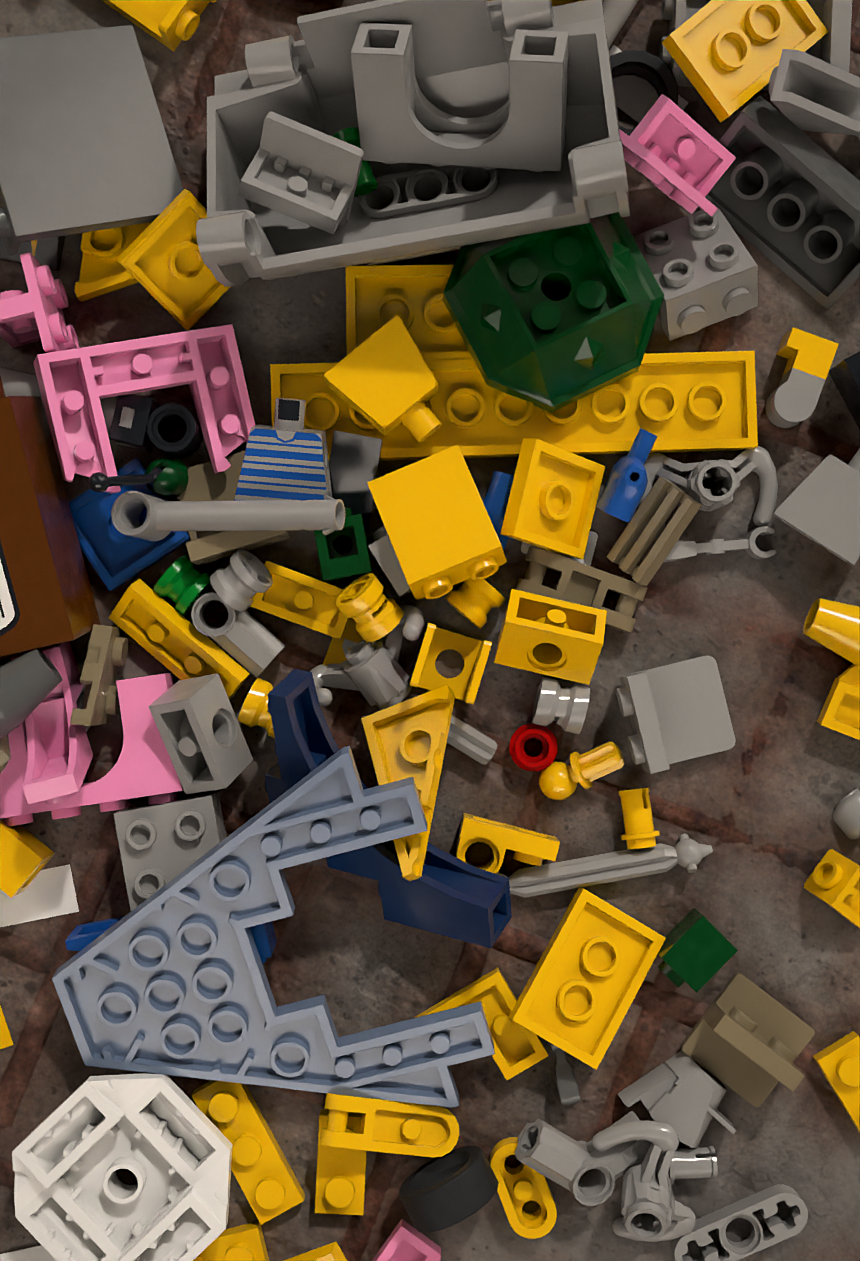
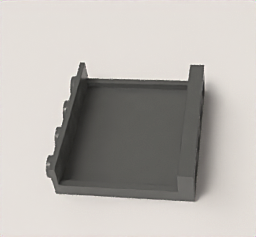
(79, 136)

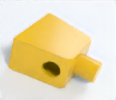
(388, 382)

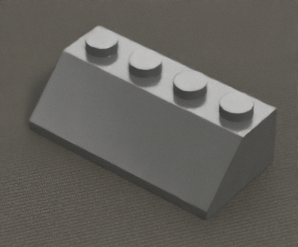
(791, 202)

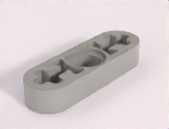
(758, 1239)

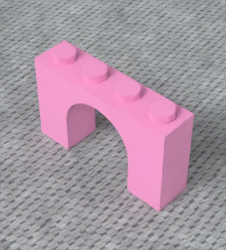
(140, 771)

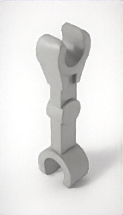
(687, 549)

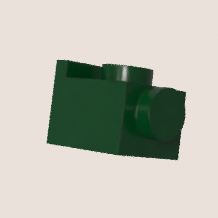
(344, 566)

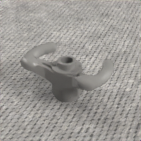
(722, 476)
(373, 666)
(646, 1190)

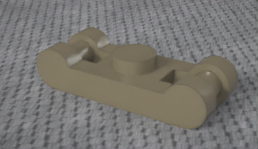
(582, 586)

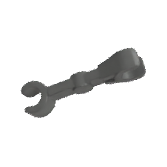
(565, 1078)

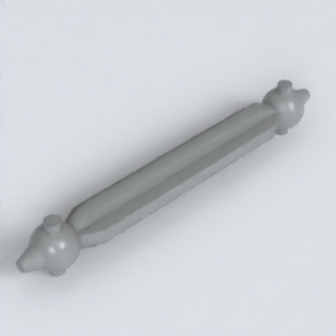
(607, 867)

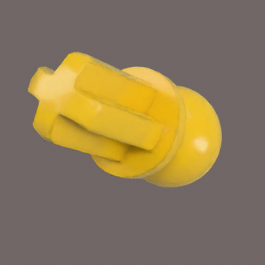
(561, 779)

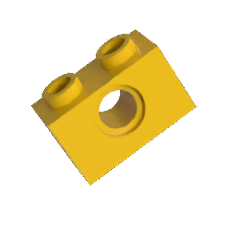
(551, 636)

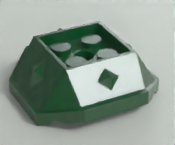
(550, 347)

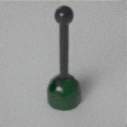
(163, 482)

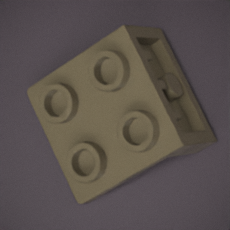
(208, 486)

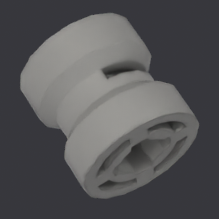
(561, 705)

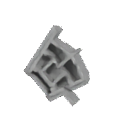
(680, 1096)

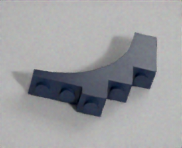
(450, 894)

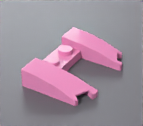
(79, 377)

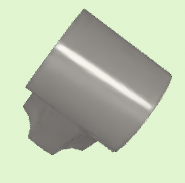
(240, 636)

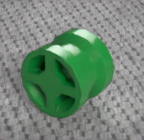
(183, 584)

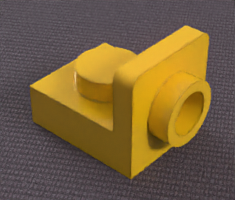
(837, 884)

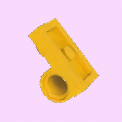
(528, 845)

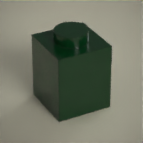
(694, 951)

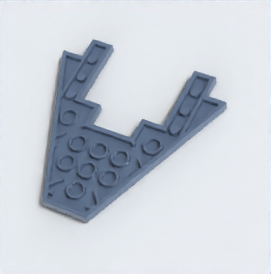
(186, 989)

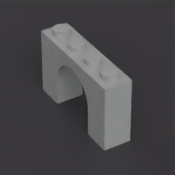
(406, 128)

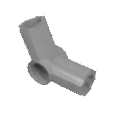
(567, 1160)

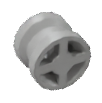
(241, 580)

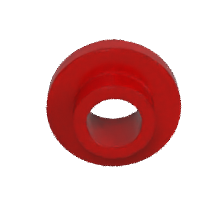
(547, 753)

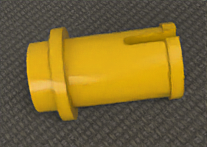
(638, 818)

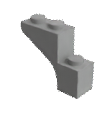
(816, 94)

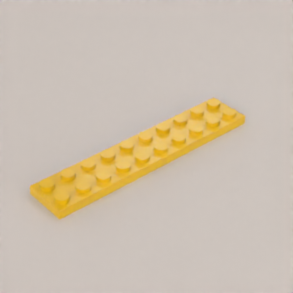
(681, 397)

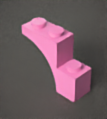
(55, 748)

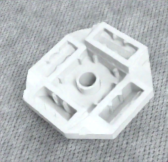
(132, 1122)

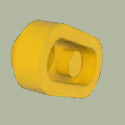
(520, 1186)

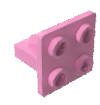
(677, 155)
(39, 312)

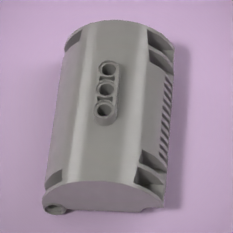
(417, 207)

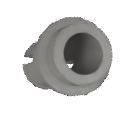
(693, 1164)

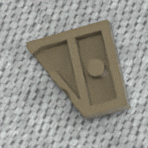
(99, 673)

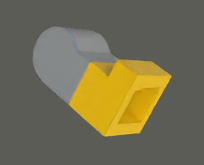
(802, 379)

